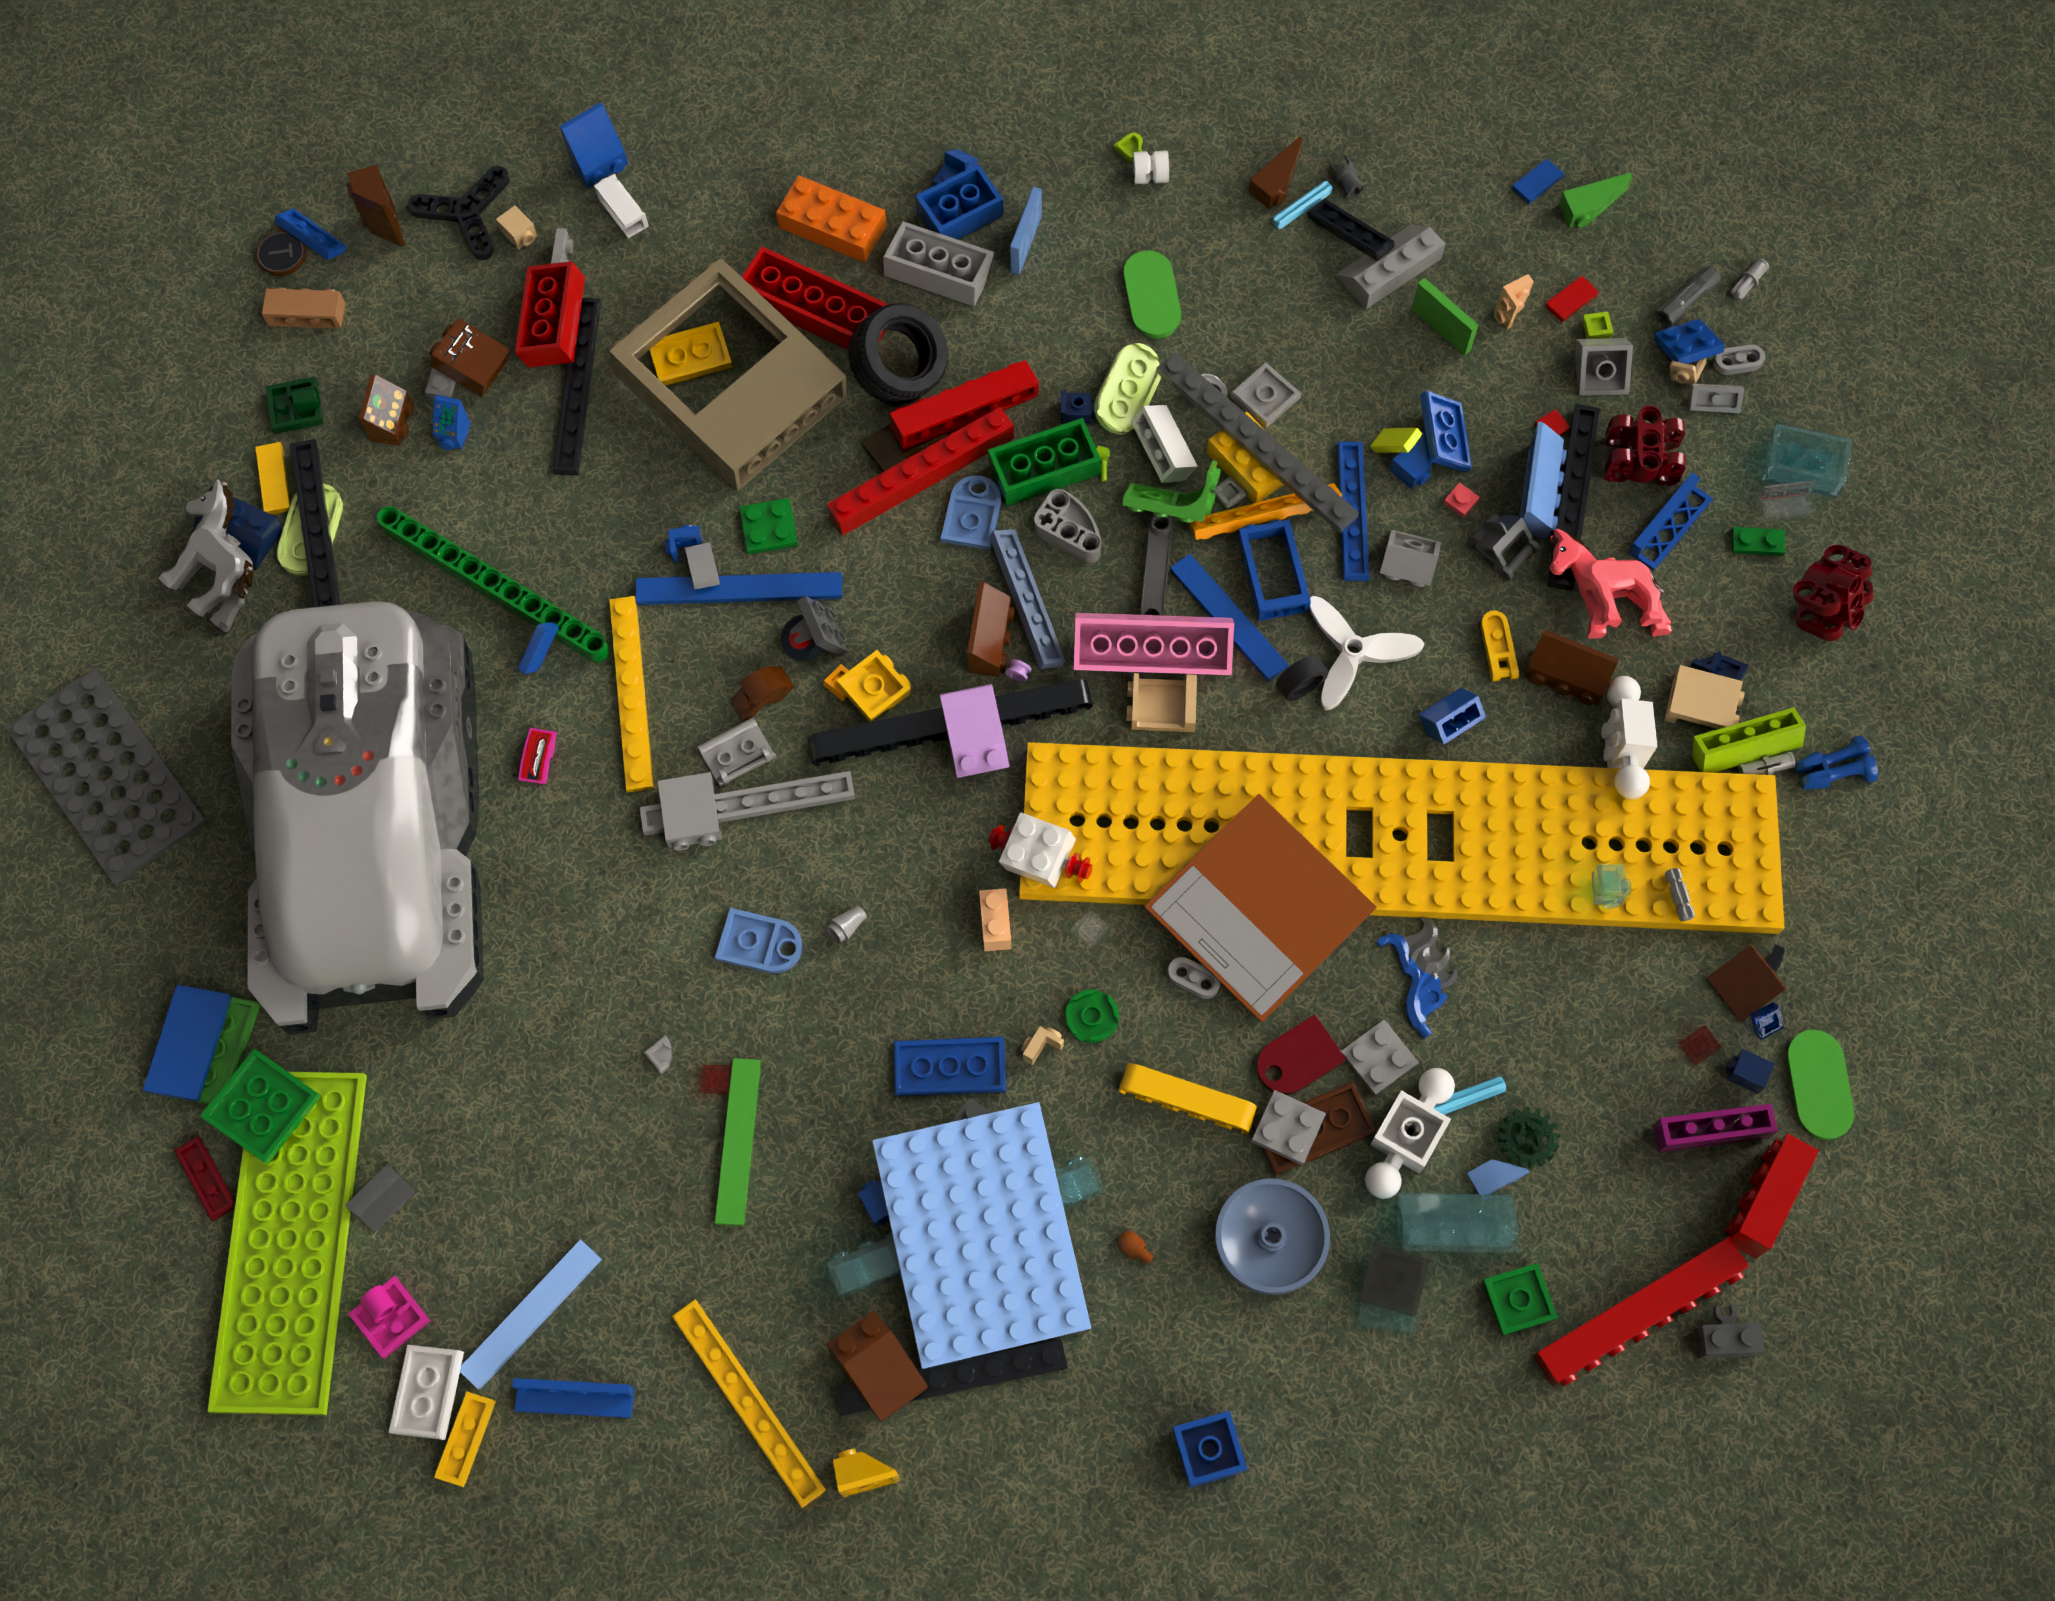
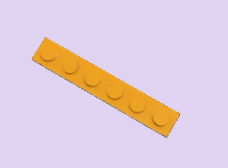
(1256, 513)

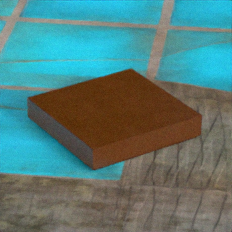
(1747, 982)

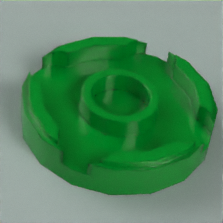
(1092, 1025)

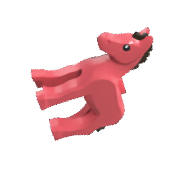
(1606, 580)

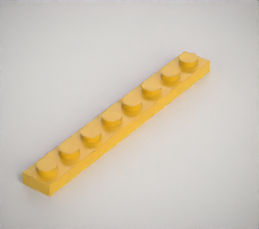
(631, 694)

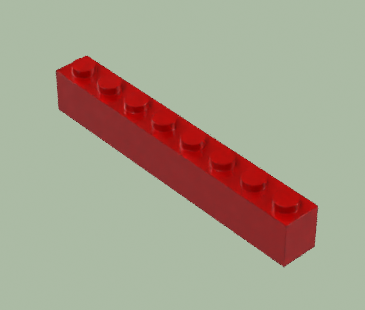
(920, 471)
(1641, 1311)

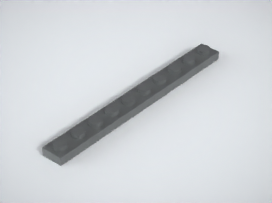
(1257, 442)

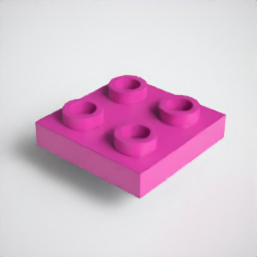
(388, 1316)

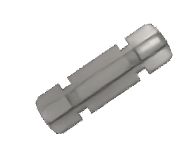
(1679, 894)

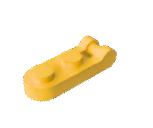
(1499, 646)

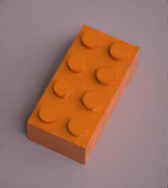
(831, 218)

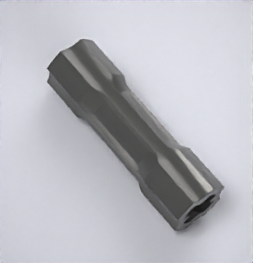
(1699, 285)

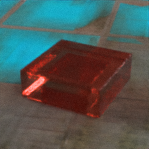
(716, 1079)

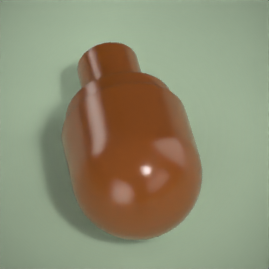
(1134, 1246)

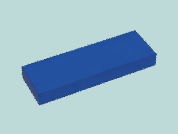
(310, 233)

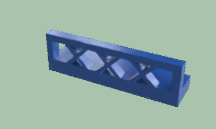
(1665, 515)
(573, 1398)

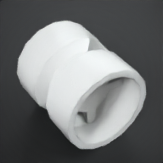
(1151, 167)

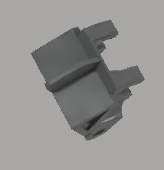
(1498, 536)

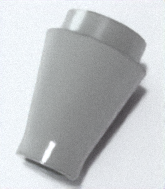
(844, 925)

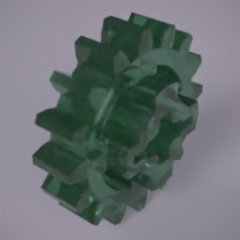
(1533, 1148)

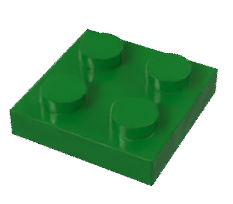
(768, 526)
(1519, 1299)

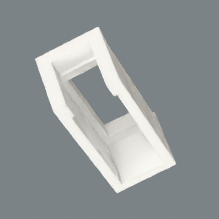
(621, 206)

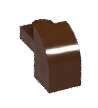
(759, 688)

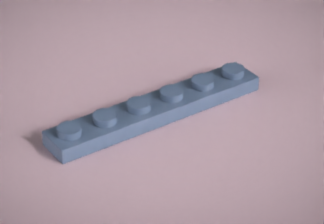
(1027, 599)

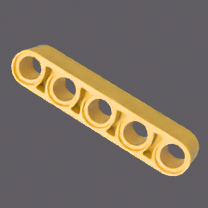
(1188, 1097)

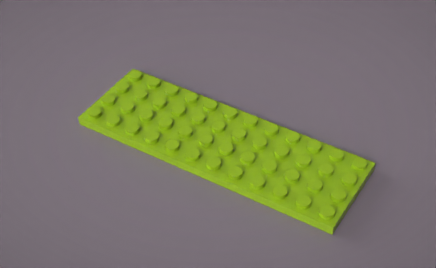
(290, 1261)

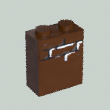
(469, 357)

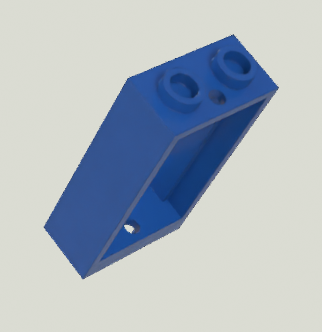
(1281, 606)

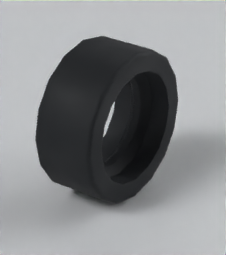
(1302, 678)

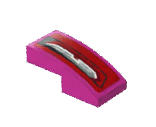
(537, 755)

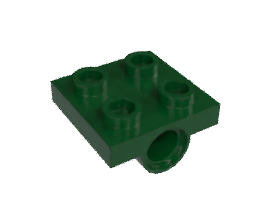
(294, 405)

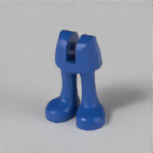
(1823, 775)

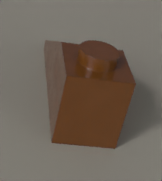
(1273, 181)

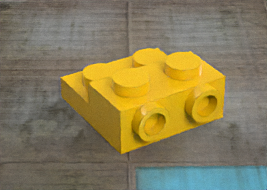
(874, 685)

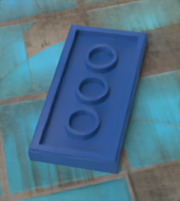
(187, 1043)
(949, 1066)

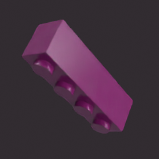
(1715, 1128)

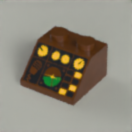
(385, 411)

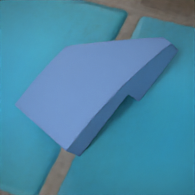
(1495, 1175)

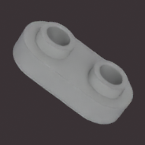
(1737, 359)
(1195, 976)

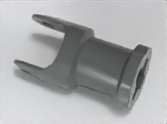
(1349, 179)

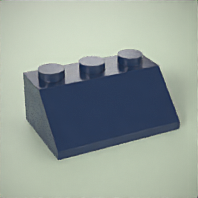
(253, 529)

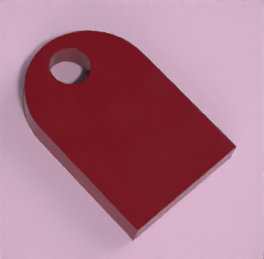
(1301, 1057)

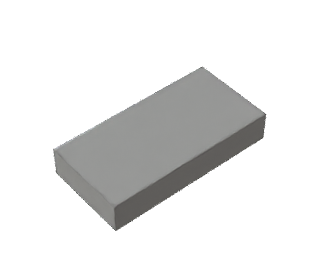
(702, 565)

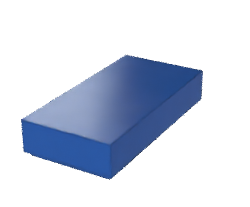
(1537, 181)
(538, 647)

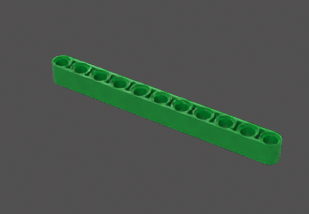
(484, 576)

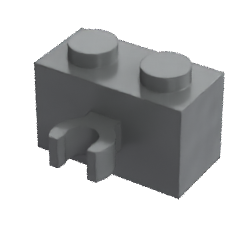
(1729, 1339)

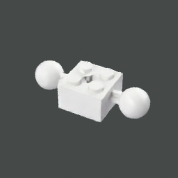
(1629, 736)
(1428, 1125)

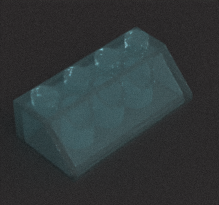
(1457, 1223)

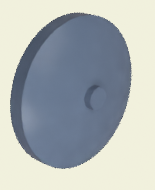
(1272, 1236)

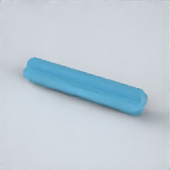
(1302, 204)
(1472, 1095)

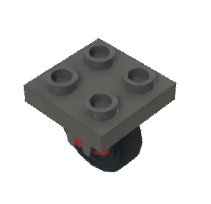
(810, 633)

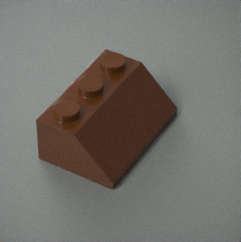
(375, 204)
(989, 631)
(1571, 668)

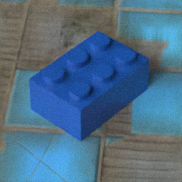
(960, 204)

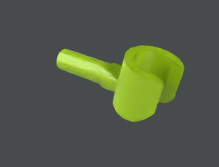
(1104, 454)

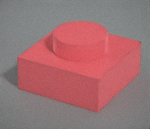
(1461, 500)

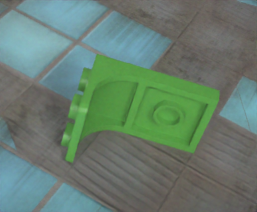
(1167, 502)

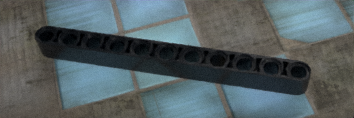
(930, 724)

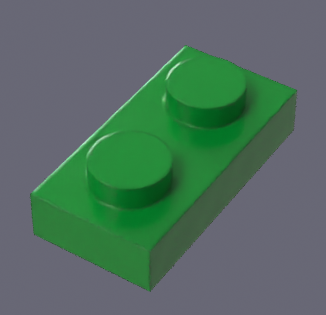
(1758, 541)

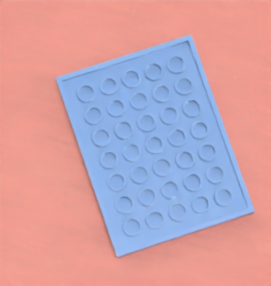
(981, 1235)

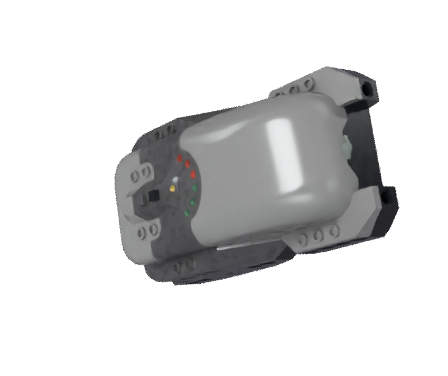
(359, 811)

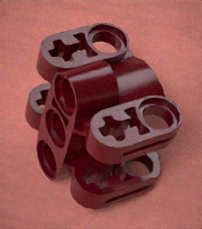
(1648, 448)
(1837, 593)

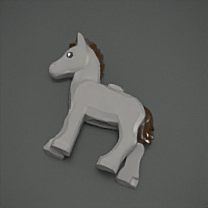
(218, 552)

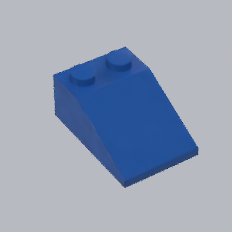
(593, 145)

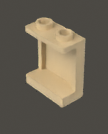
(1704, 698)
(1162, 704)

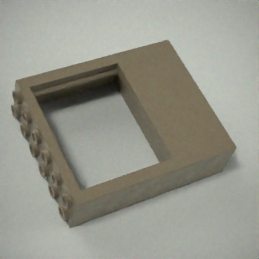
(762, 408)

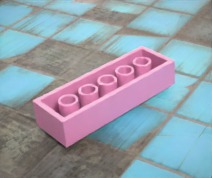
(1153, 643)

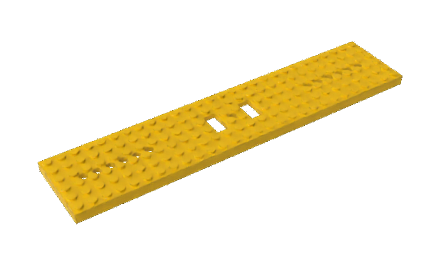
(1511, 828)

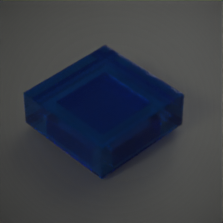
(1767, 1020)

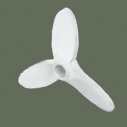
(1373, 648)

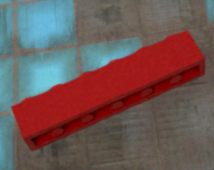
(963, 404)

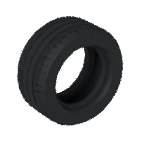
(922, 332)

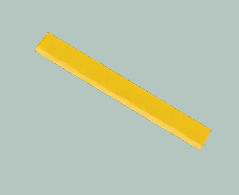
(749, 1403)

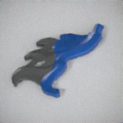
(1427, 972)

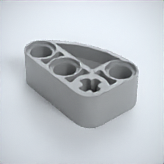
(1071, 519)

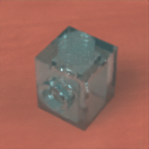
(1610, 885)

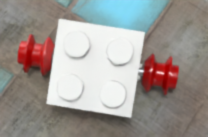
(1039, 851)

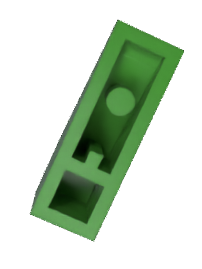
(1587, 202)

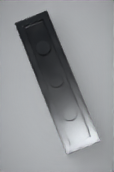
(1351, 229)

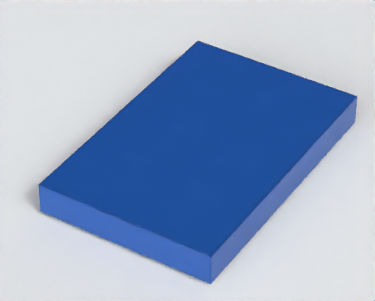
(1445, 431)

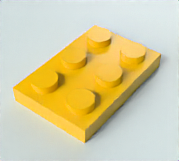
(690, 354)

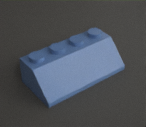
(1542, 480)

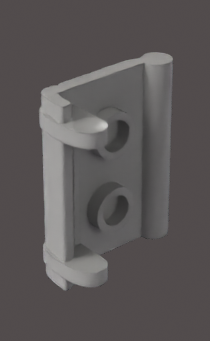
(736, 752)

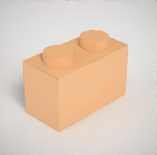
(995, 919)

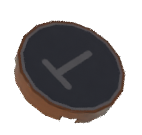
(281, 253)

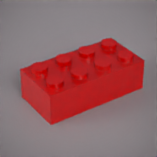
(550, 314)
(1771, 1196)

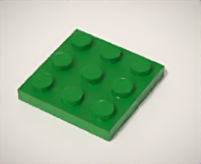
(260, 1106)

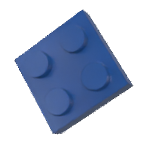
(1689, 342)

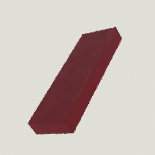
(205, 1178)

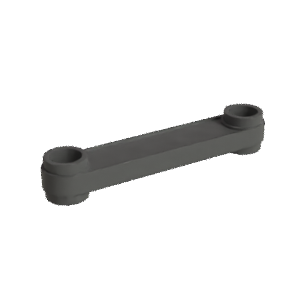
(1156, 567)

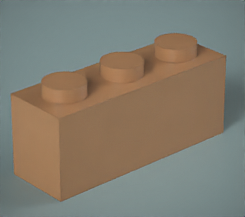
(303, 308)

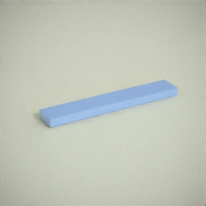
(529, 1314)

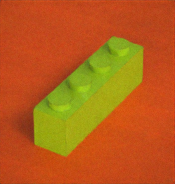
(1748, 741)

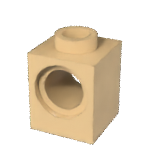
(516, 227)

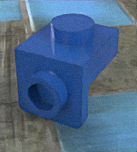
(682, 537)

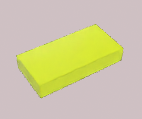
(1395, 440)

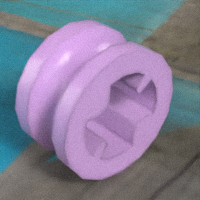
(1018, 670)

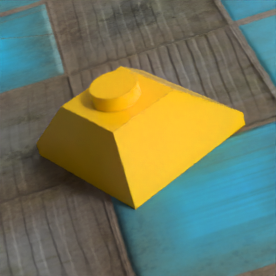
(861, 1473)

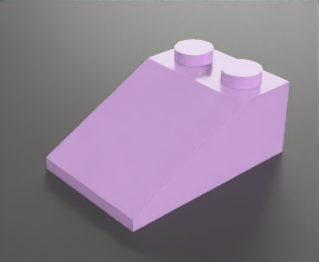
(974, 731)

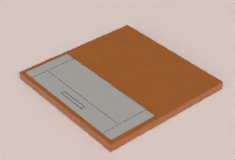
(1260, 908)

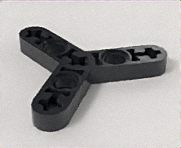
(456, 205)

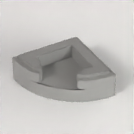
(660, 1054)

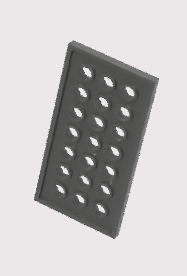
(78, 808)

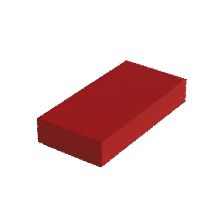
(1572, 299)

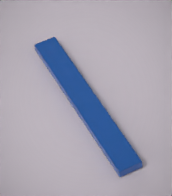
(740, 588)

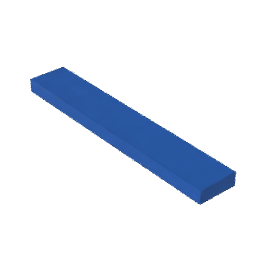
(1352, 486)
(1218, 604)

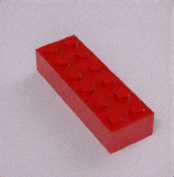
(810, 297)

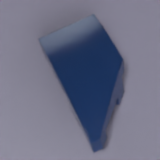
(1721, 666)

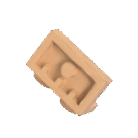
(1512, 300)

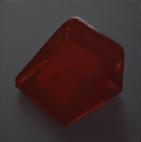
(1700, 1045)

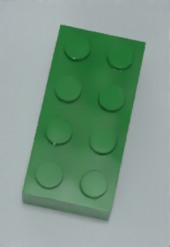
(1044, 462)

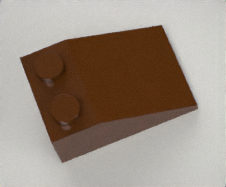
(876, 1366)

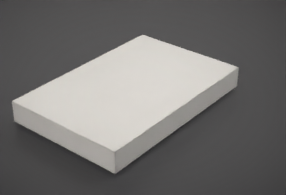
(426, 1392)

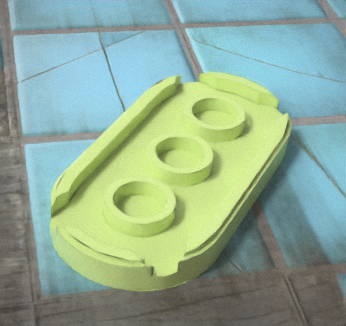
(1127, 388)
(291, 543)

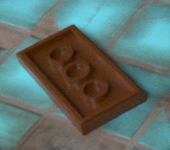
(1343, 1125)

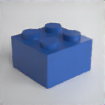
(1209, 1449)

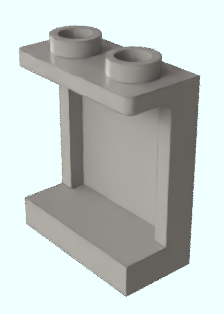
(689, 811)

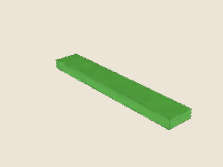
(738, 1142)

